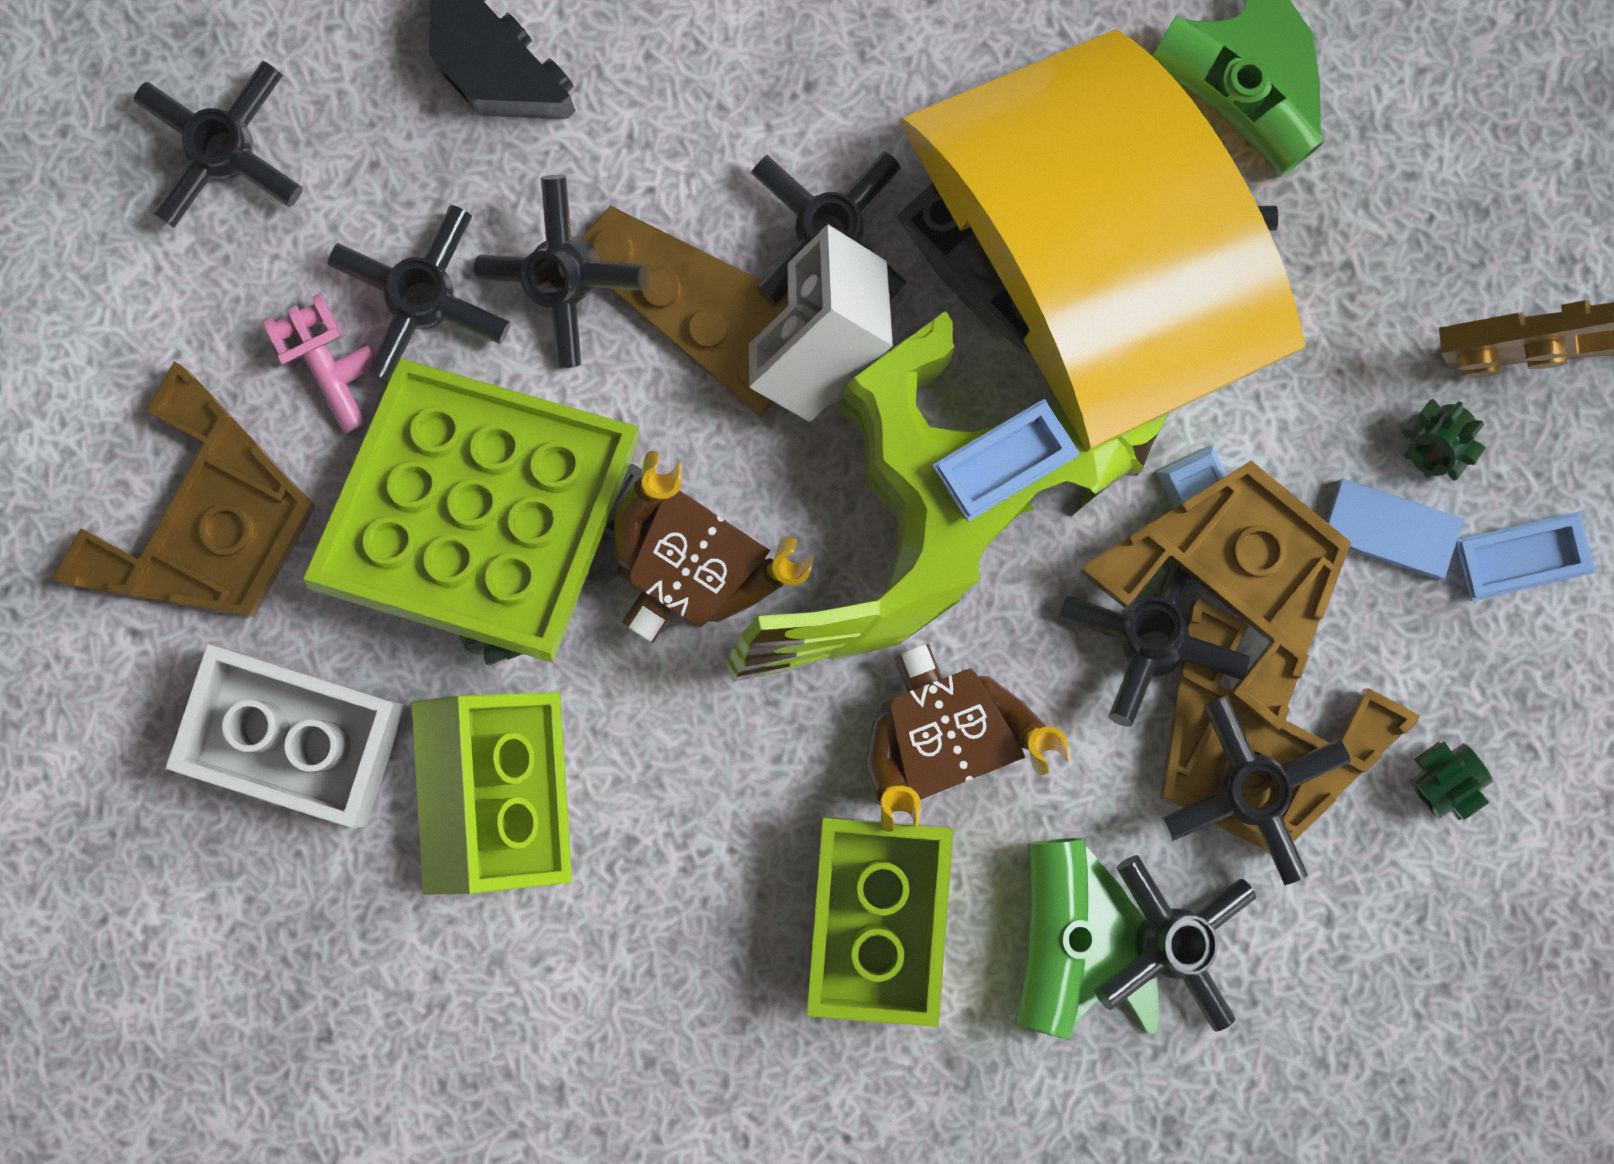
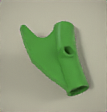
(1274, 56)
(1077, 940)

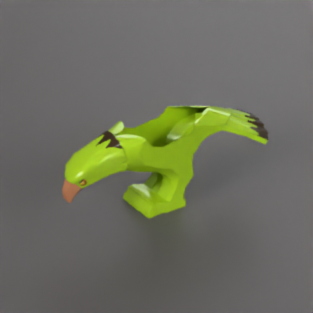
(934, 542)

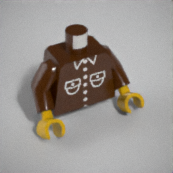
(690, 556)
(948, 734)

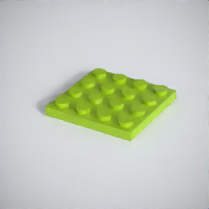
(473, 509)

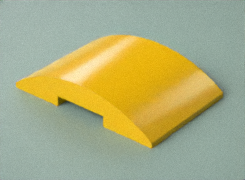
(1113, 232)

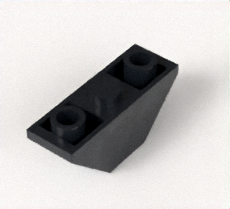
(491, 63)
(962, 264)

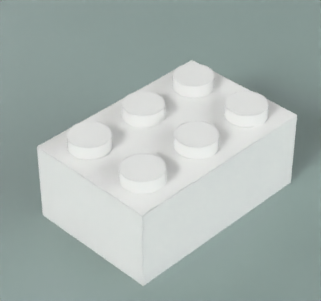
(286, 736)

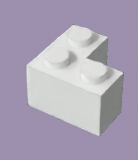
(830, 328)

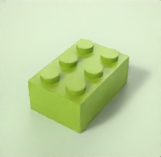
(880, 922)

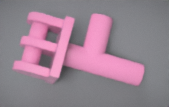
(329, 374)

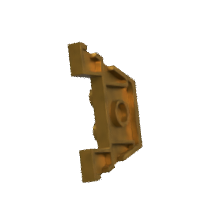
(1538, 340)
(221, 530)
(1258, 557)
(1198, 760)

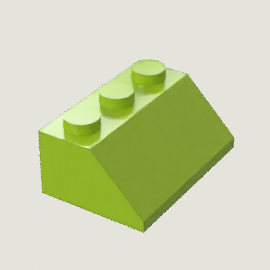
(491, 792)

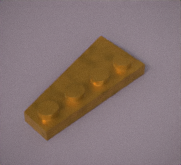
(691, 299)

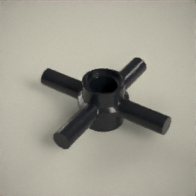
(201, 127)
(844, 207)
(579, 264)
(407, 273)
(1148, 659)
(1281, 781)
(1154, 940)

